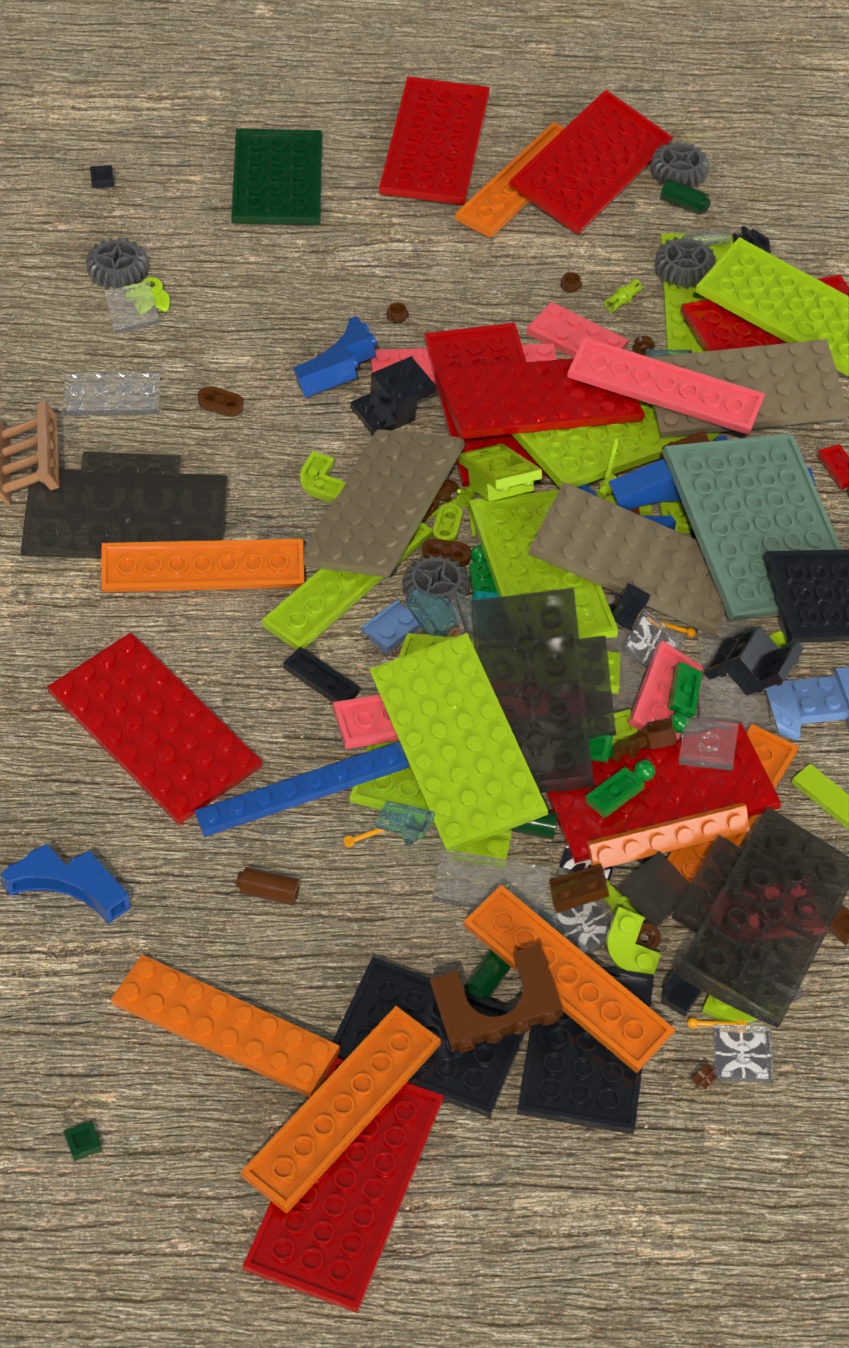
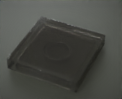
(655, 889)

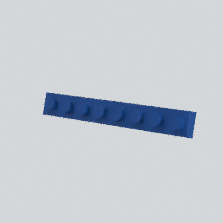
(301, 789)

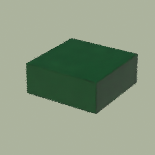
(82, 1140)

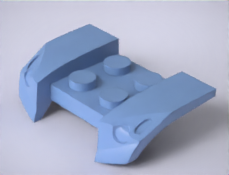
(809, 702)

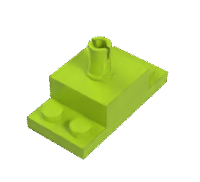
(499, 472)

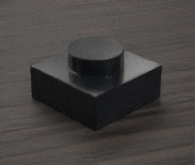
(101, 176)

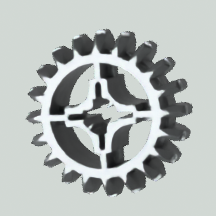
(680, 163)
(684, 261)
(116, 263)
(436, 577)

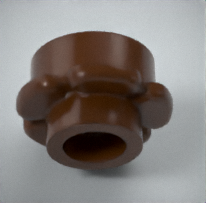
(571, 282)
(397, 312)
(642, 344)
(704, 1076)

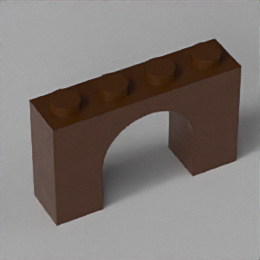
(468, 1027)

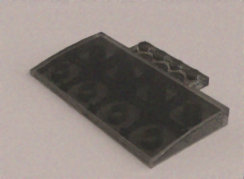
(122, 502)
(547, 682)
(760, 915)

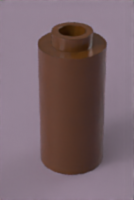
(268, 885)

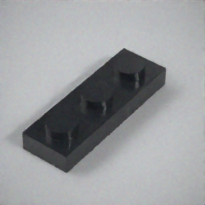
(320, 676)

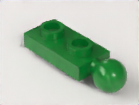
(480, 573)
(684, 694)
(620, 788)

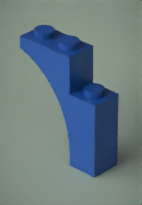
(339, 361)
(645, 486)
(81, 878)

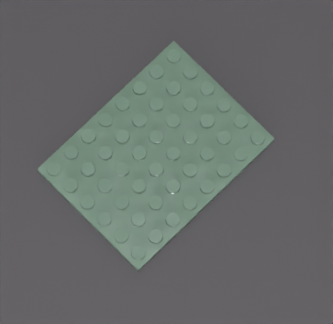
(745, 502)

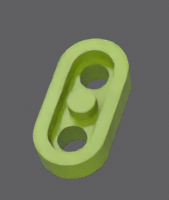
(444, 526)

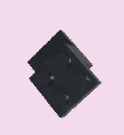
(393, 396)
(754, 661)

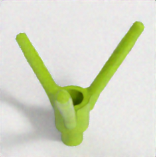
(604, 486)
(462, 499)

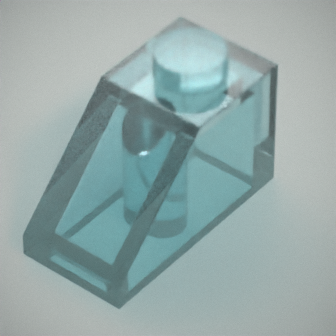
(432, 612)

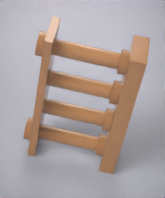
(45, 456)

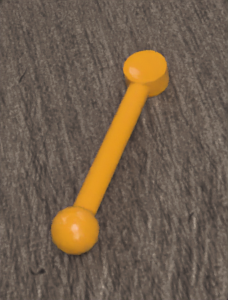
(690, 632)
(349, 840)
(693, 1023)

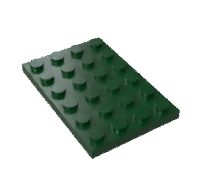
(277, 176)

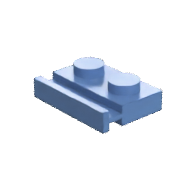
(390, 626)

